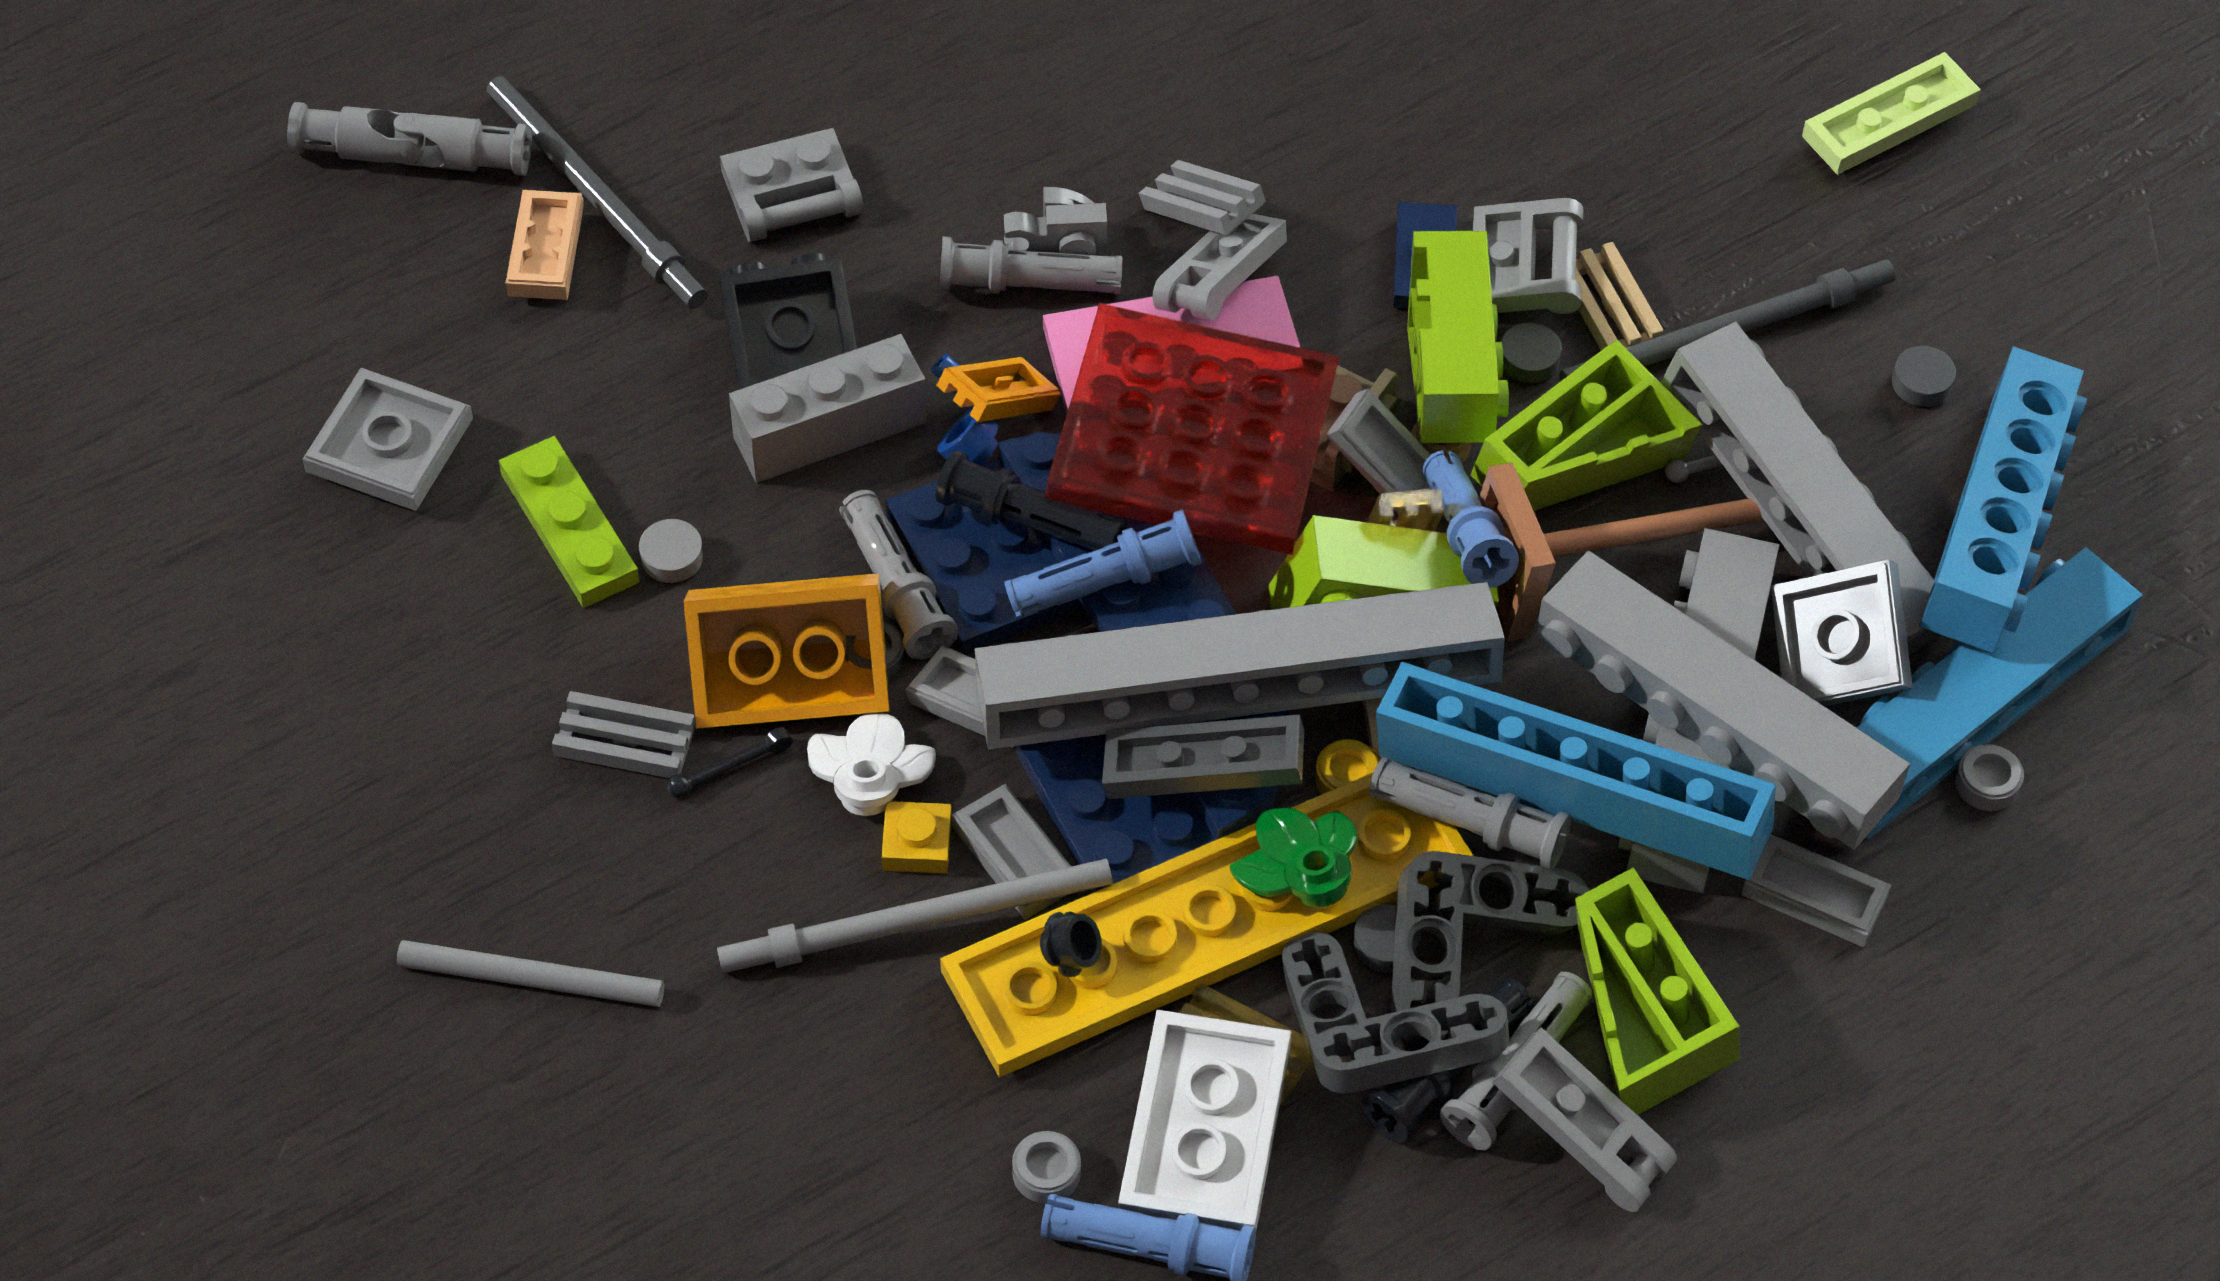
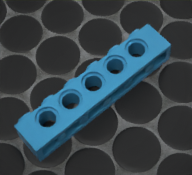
(2004, 501)

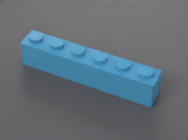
(1979, 693)
(1576, 769)

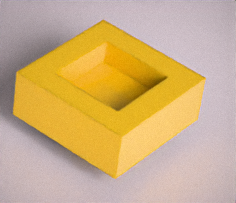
(916, 837)

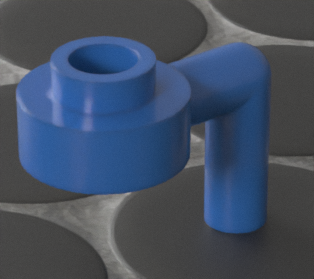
(966, 433)

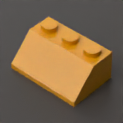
(782, 650)

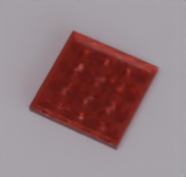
(1193, 424)

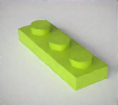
(569, 521)

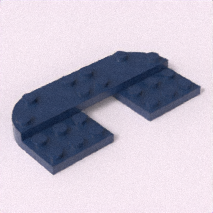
(969, 568)

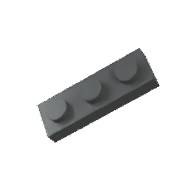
(1203, 756)

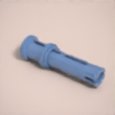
(1473, 530)
(1132, 557)
(1179, 1242)

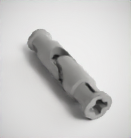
(401, 138)

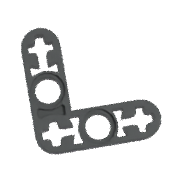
(1462, 904)
(1357, 1036)

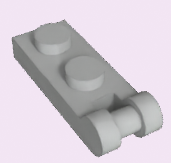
(1218, 267)
(1585, 1119)

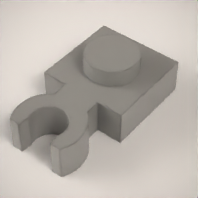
(1063, 230)

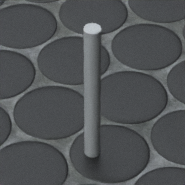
(530, 973)

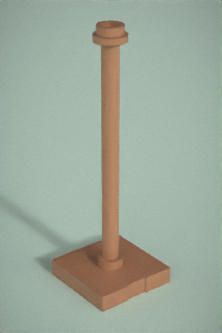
(1523, 592)

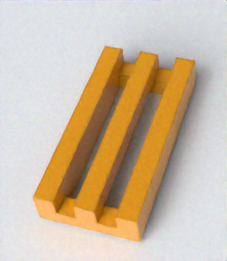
(997, 390)

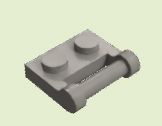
(787, 173)
(1512, 253)

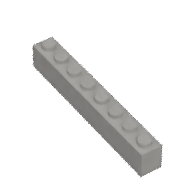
(1233, 664)

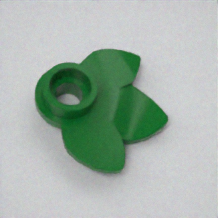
(1299, 856)

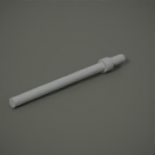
(787, 944)

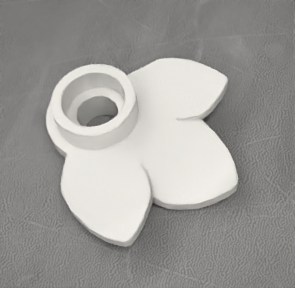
(869, 762)

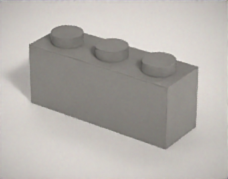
(828, 408)

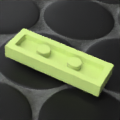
(1891, 113)

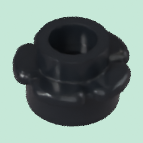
(1070, 942)

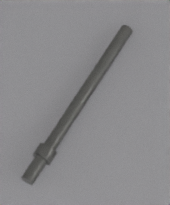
(658, 257)
(1831, 290)

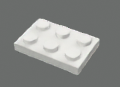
(1205, 1120)

